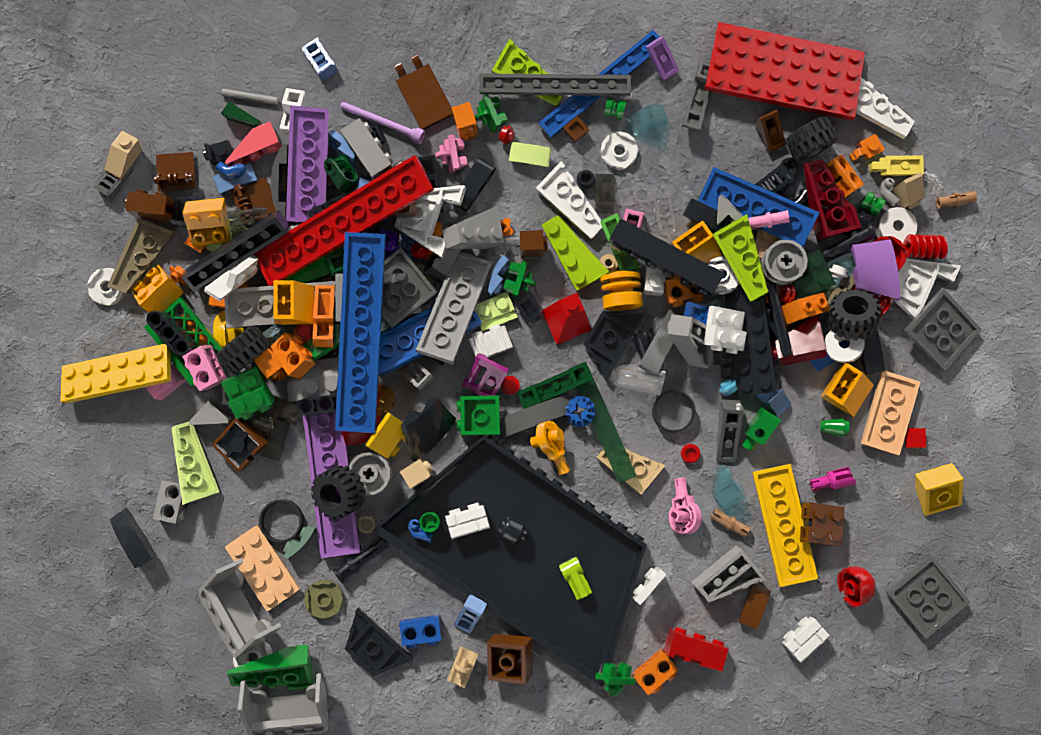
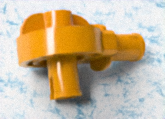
(551, 442)

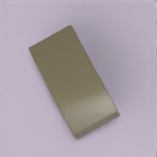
(844, 284)

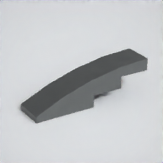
(659, 346)

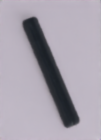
(779, 321)

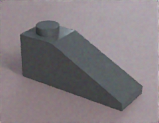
(729, 430)

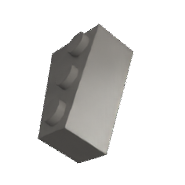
(367, 148)
(477, 232)
(688, 337)
(727, 575)

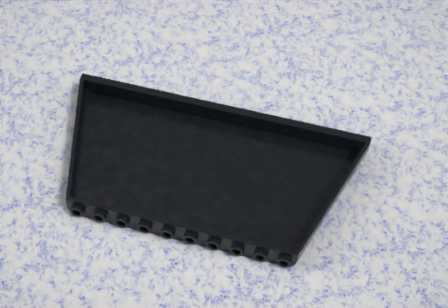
(525, 579)

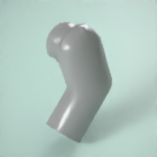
(887, 192)

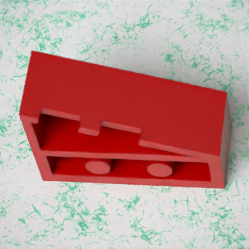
(696, 648)

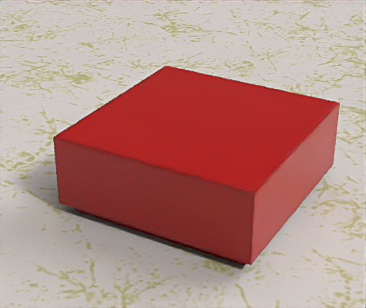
(915, 438)

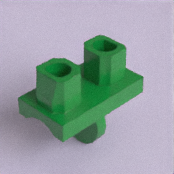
(488, 114)
(519, 270)
(616, 680)

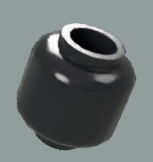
(512, 530)

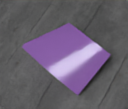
(876, 269)

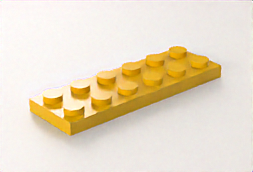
(116, 373)
(782, 523)

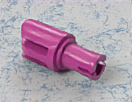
(834, 480)

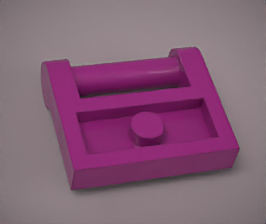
(491, 379)

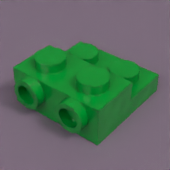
(248, 393)
(479, 415)

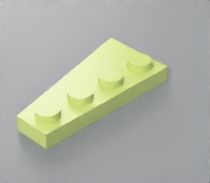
(193, 468)

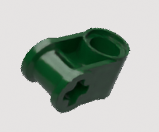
(342, 173)

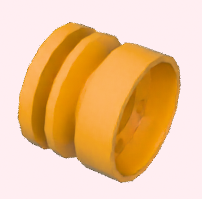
(621, 287)

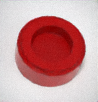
(690, 453)

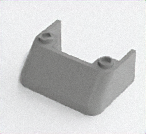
(232, 612)
(284, 714)

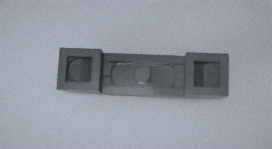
(697, 100)
(276, 179)
(533, 416)

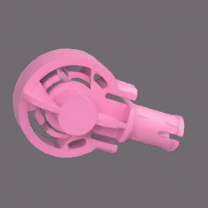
(684, 510)

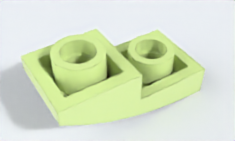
(530, 154)

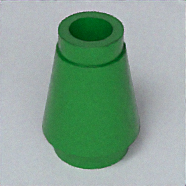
(835, 427)

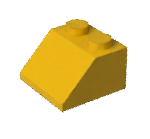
(387, 437)
(939, 489)

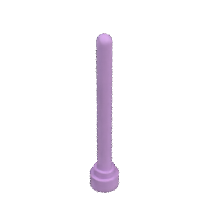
(417, 135)

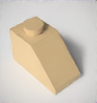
(122, 154)
(910, 191)

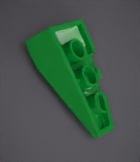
(282, 668)

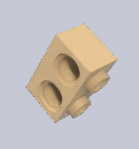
(417, 473)

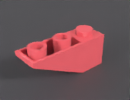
(256, 144)

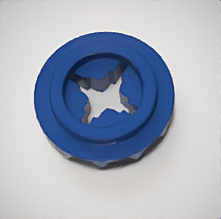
(587, 416)

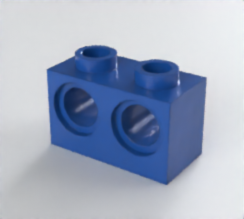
(419, 625)

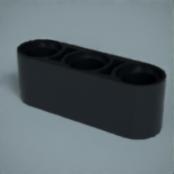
(475, 182)
(439, 268)
(163, 331)
(317, 405)

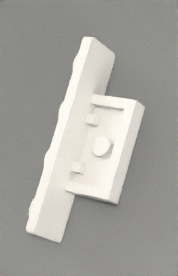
(233, 278)

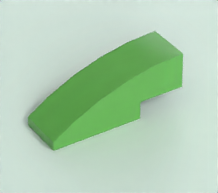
(623, 260)

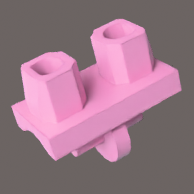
(449, 156)

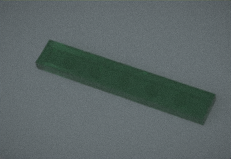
(608, 434)

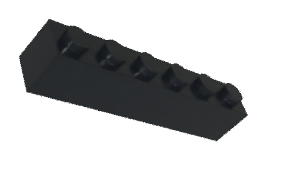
(236, 251)
(666, 258)

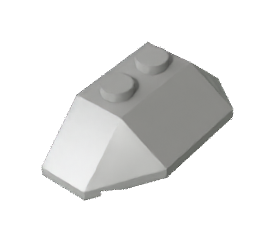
(318, 381)

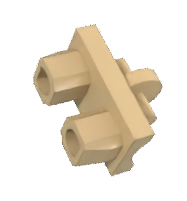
(462, 667)

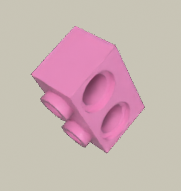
(208, 365)

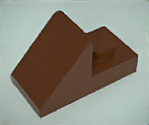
(771, 130)

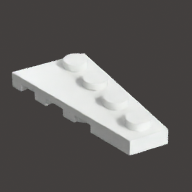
(881, 112)
(567, 198)

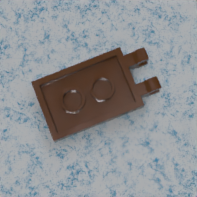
(423, 94)

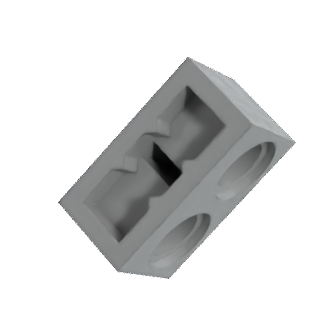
(166, 500)

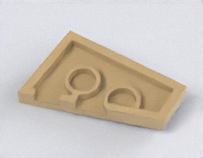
(644, 468)

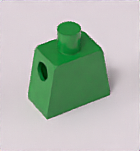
(762, 420)

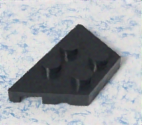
(610, 338)
(374, 646)

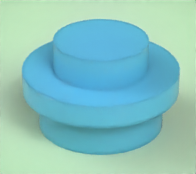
(728, 387)

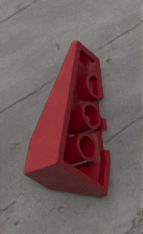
(824, 196)

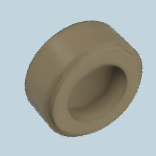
(366, 524)

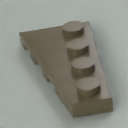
(139, 253)

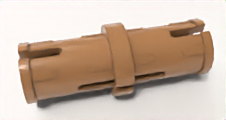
(956, 200)
(730, 522)

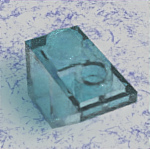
(725, 489)

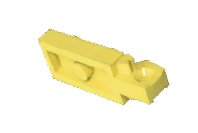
(898, 166)

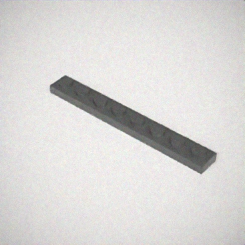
(555, 84)

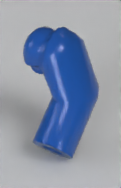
(232, 171)
(418, 533)

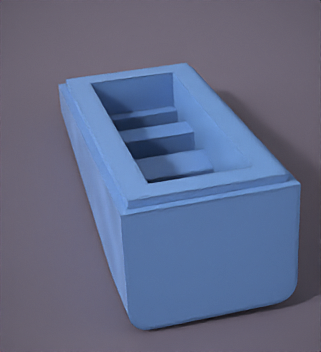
(325, 69)
(470, 613)

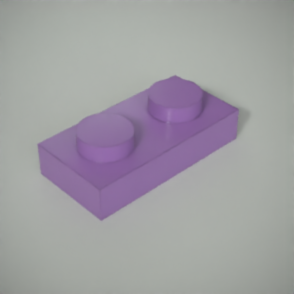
(662, 58)

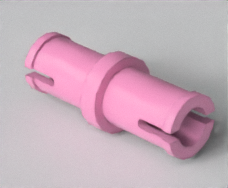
(769, 220)

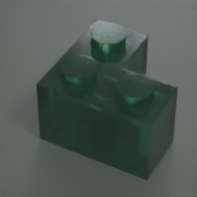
(816, 277)

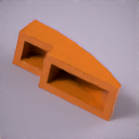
(324, 316)

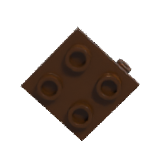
(175, 171)
(254, 195)

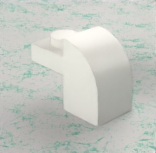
(291, 98)

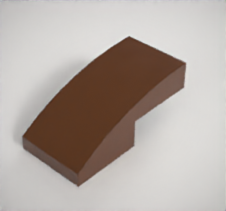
(754, 606)

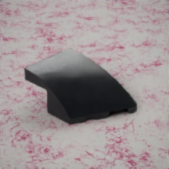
(426, 428)

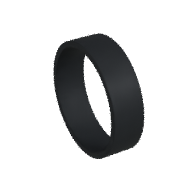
(692, 406)
(261, 520)

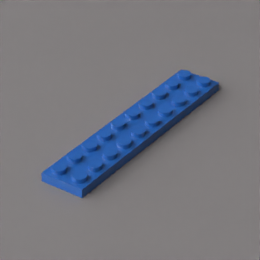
(360, 332)

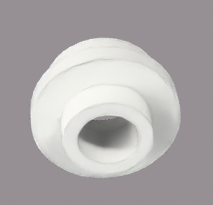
(838, 272)

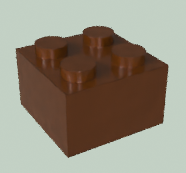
(509, 658)

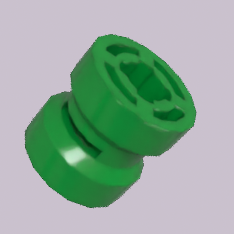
(610, 107)
(872, 203)
(427, 522)

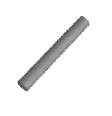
(250, 96)

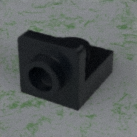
(217, 152)

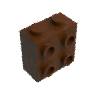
(150, 206)

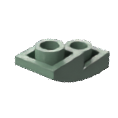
(296, 545)

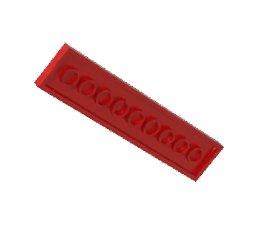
(353, 214)

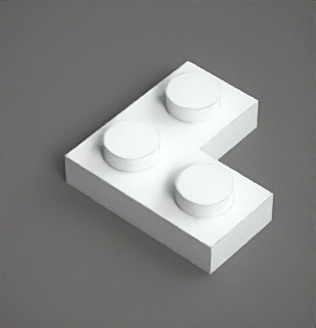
(653, 578)

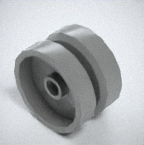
(792, 266)
(379, 465)

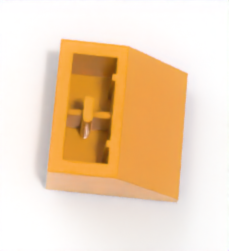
(207, 221)
(698, 243)
(156, 290)
(293, 303)
(847, 389)

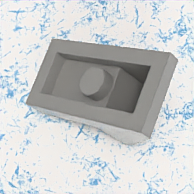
(725, 209)

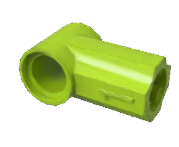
(574, 575)

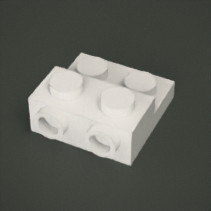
(725, 330)

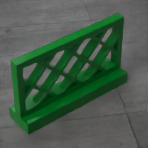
(177, 360)

